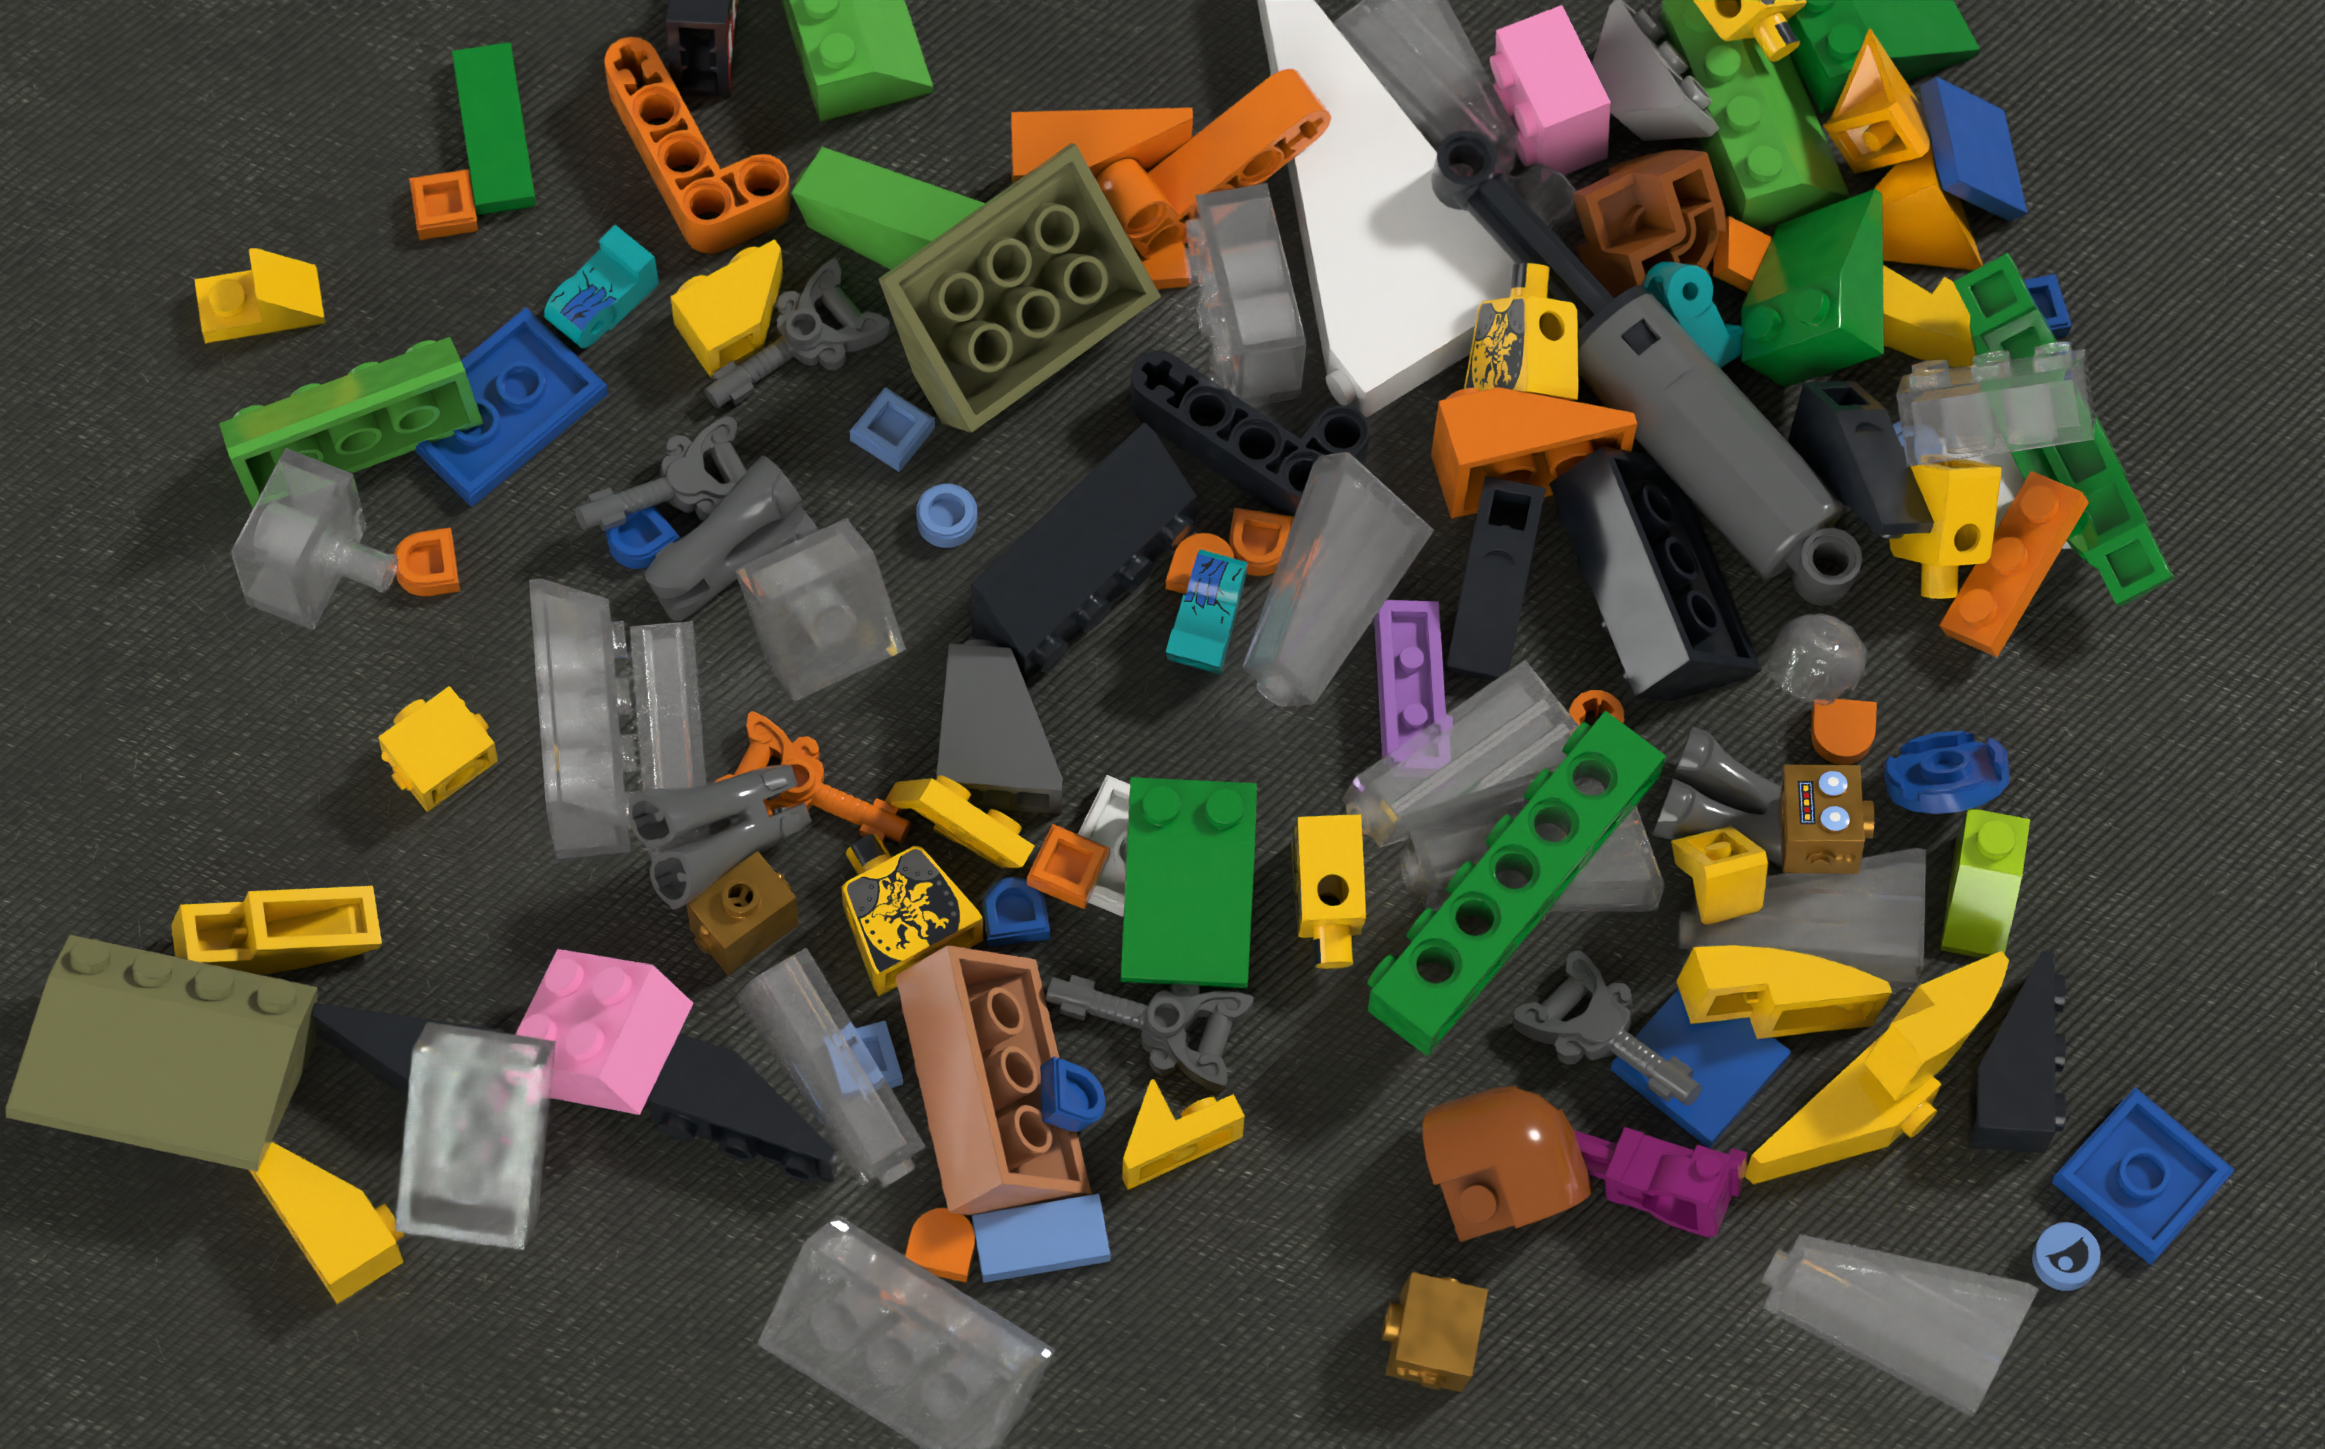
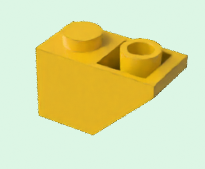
(730, 310)

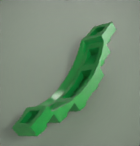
(2113, 526)

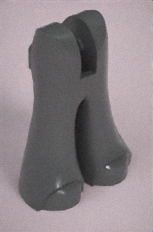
(747, 524)
(1719, 792)
(671, 813)

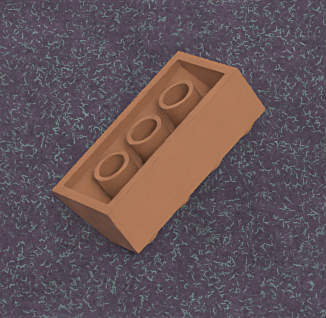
(978, 1053)

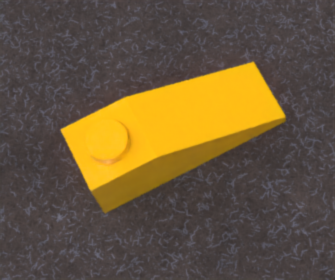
(1843, 1121)
(330, 1222)

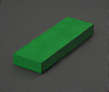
(493, 128)

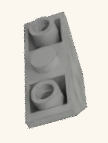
(1648, 79)

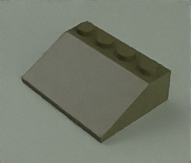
(1015, 291)
(164, 1053)

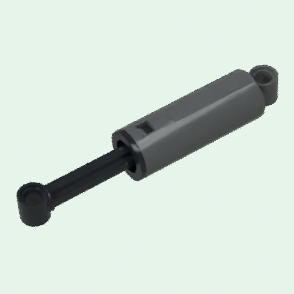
(1683, 403)

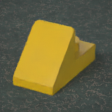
(267, 299)
(1725, 872)
(1164, 1144)

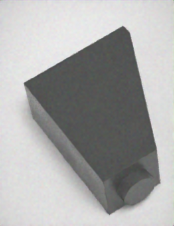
(994, 734)

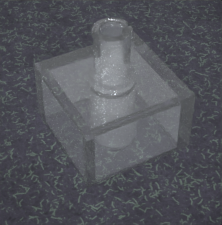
(305, 540)
(820, 609)

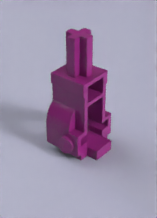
(1666, 1179)

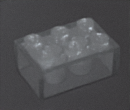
(1246, 295)
(1996, 404)
(475, 1135)

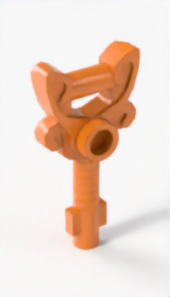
(803, 755)

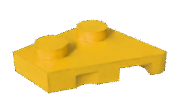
(947, 806)

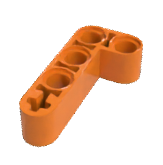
(681, 143)
(1229, 153)

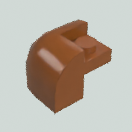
(1648, 215)
(1503, 1160)

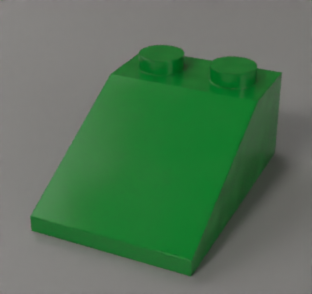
(1914, 34)
(1818, 294)
(1188, 882)

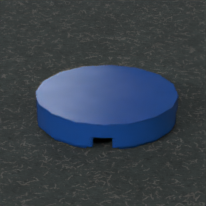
(1946, 773)

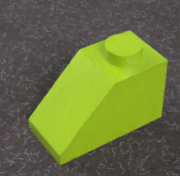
(1984, 883)

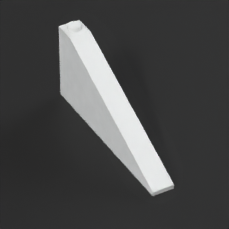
(1384, 258)

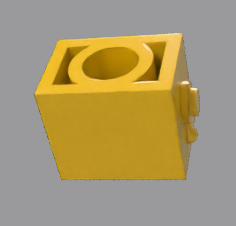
(437, 748)

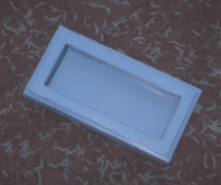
(1041, 1238)

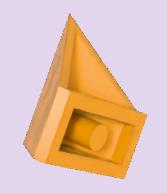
(1877, 114)
(1923, 220)

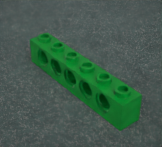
(1427, 1010)

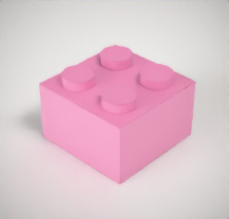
(1551, 93)
(609, 1028)

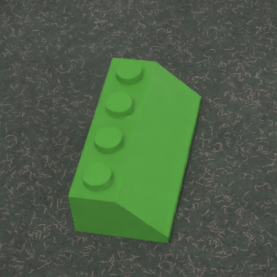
(857, 53)
(1769, 141)
(358, 417)

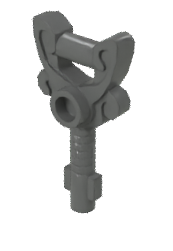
(804, 336)
(681, 483)
(1165, 1023)
(1601, 1029)

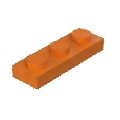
(2019, 560)

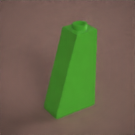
(875, 208)

